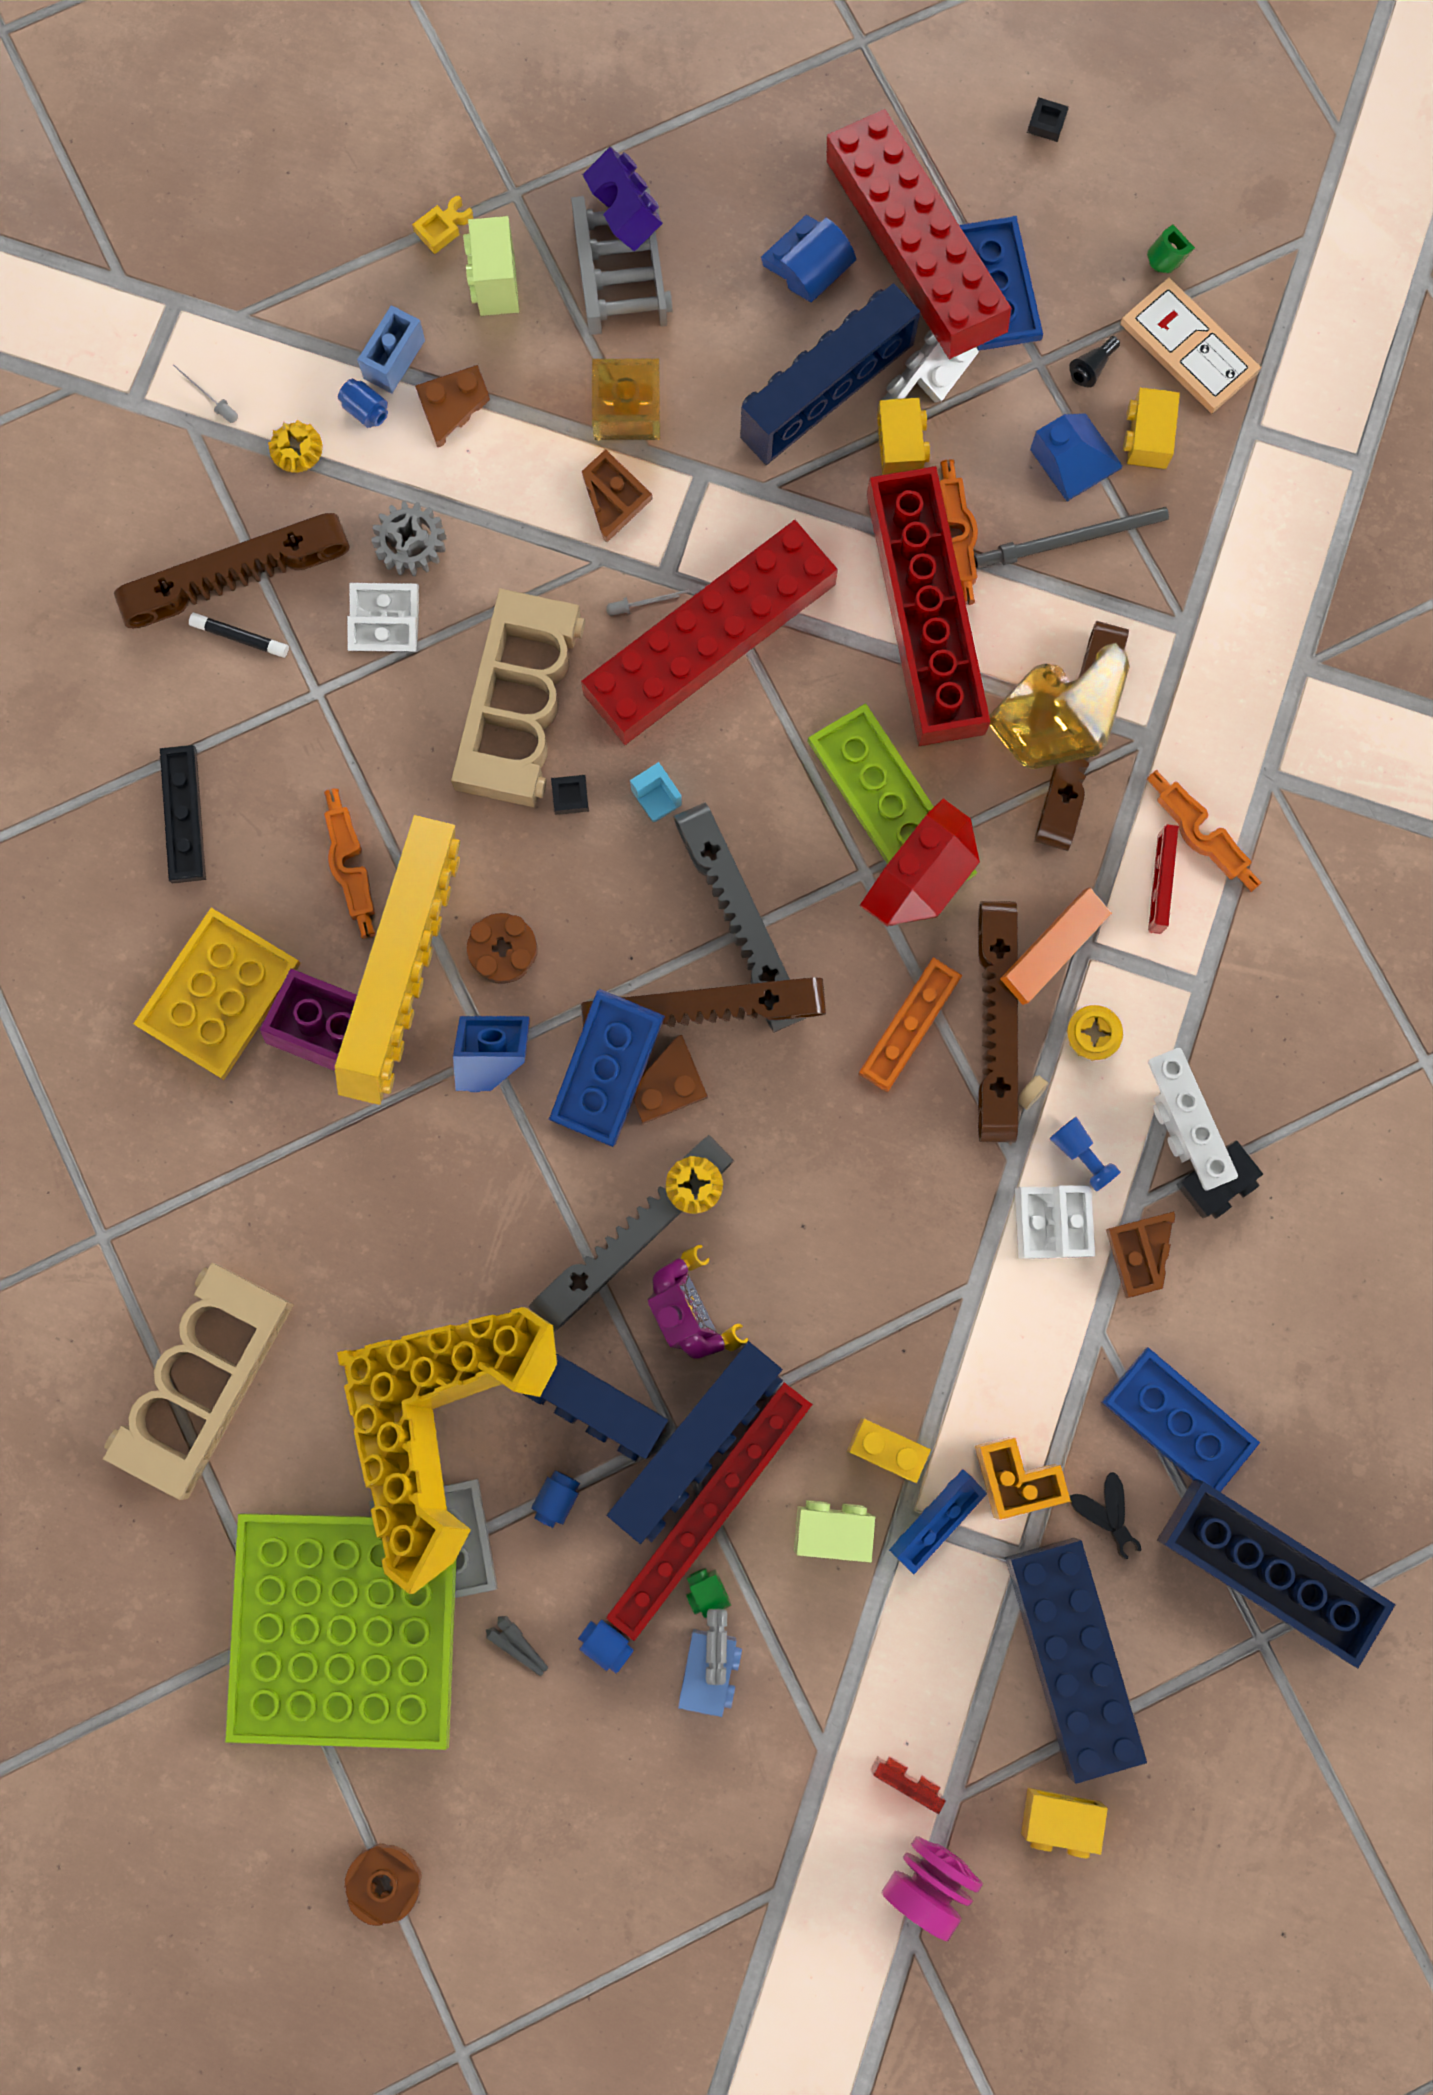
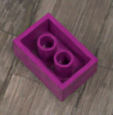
(309, 1019)

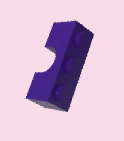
(622, 190)

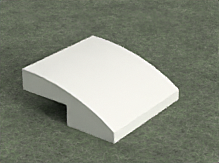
(383, 617)
(1054, 1222)

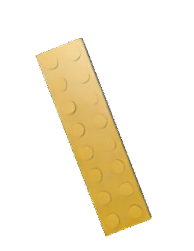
(397, 961)

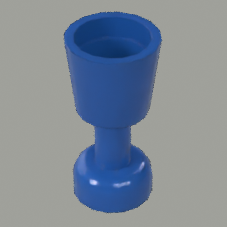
(1075, 1143)

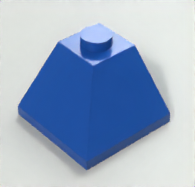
(1074, 454)
(488, 1050)

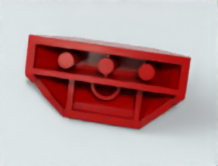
(925, 869)

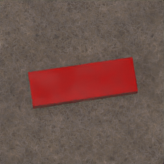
(1163, 879)

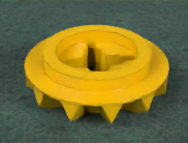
(288, 459)
(1106, 1022)
(708, 1194)

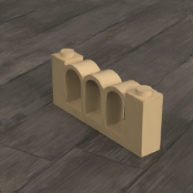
(531, 619)
(159, 1464)

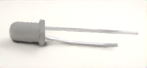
(221, 408)
(623, 607)

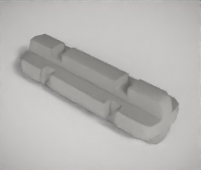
(716, 1647)

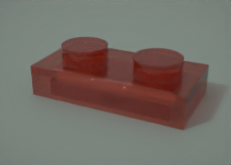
(922, 1790)

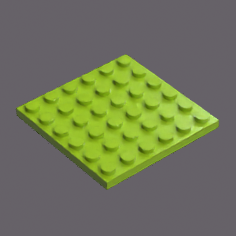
(331, 1642)

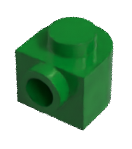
(1164, 256)
(706, 1592)

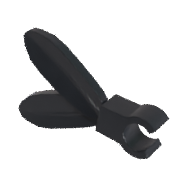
(1108, 1517)

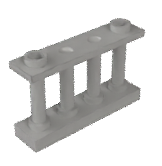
(594, 279)

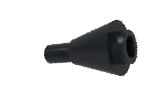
(1088, 367)

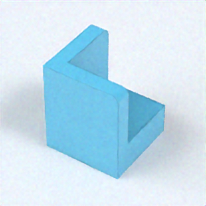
(656, 792)

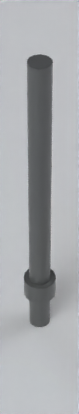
(1009, 552)

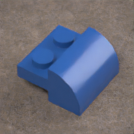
(810, 256)

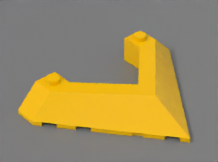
(392, 1406)

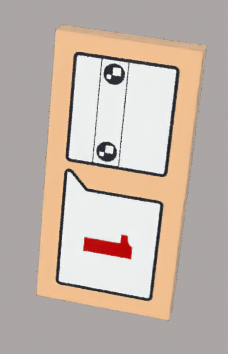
(1190, 345)

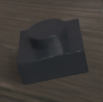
(1047, 119)
(570, 794)

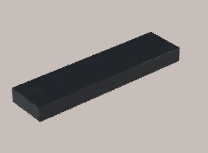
(182, 814)

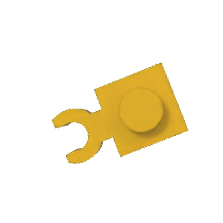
(440, 227)

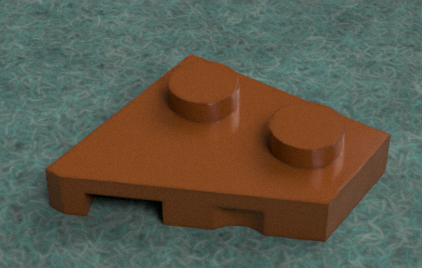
(452, 400)
(613, 493)
(669, 1083)
(1142, 1252)

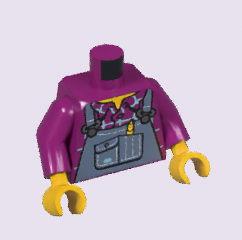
(682, 1312)

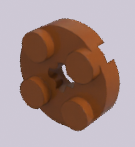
(511, 930)
(360, 1887)

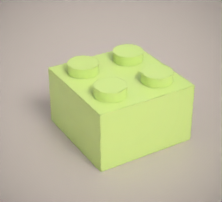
(491, 266)
(834, 1533)

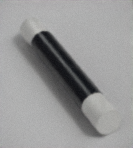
(238, 635)

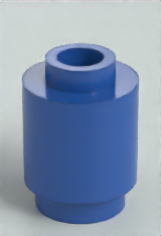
(363, 403)
(555, 1499)
(605, 1646)

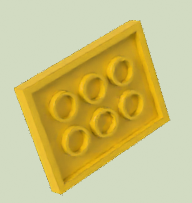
(216, 993)

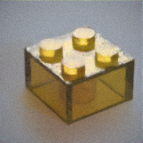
(626, 399)

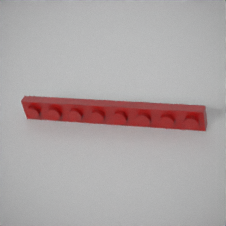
(708, 1511)

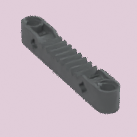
(701, 834)
(560, 1302)

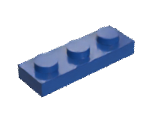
(938, 1521)

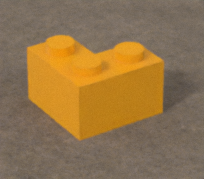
(1013, 1489)

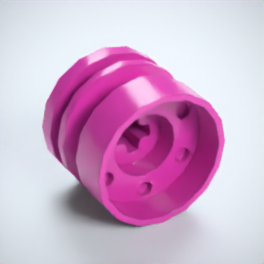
(933, 1886)

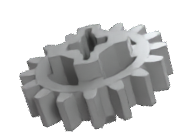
(416, 550)

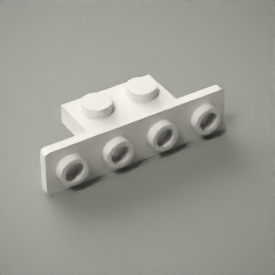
(930, 370)
(1189, 1120)

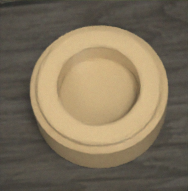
(1032, 1092)

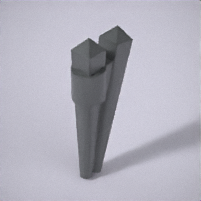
(516, 1645)

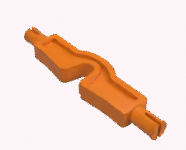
(960, 518)
(1216, 845)
(352, 880)

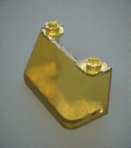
(1059, 720)

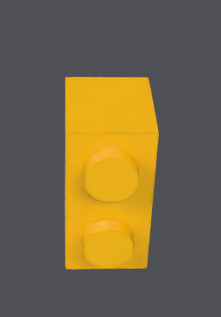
(1152, 428)
(901, 435)
(888, 1450)
(1064, 1822)

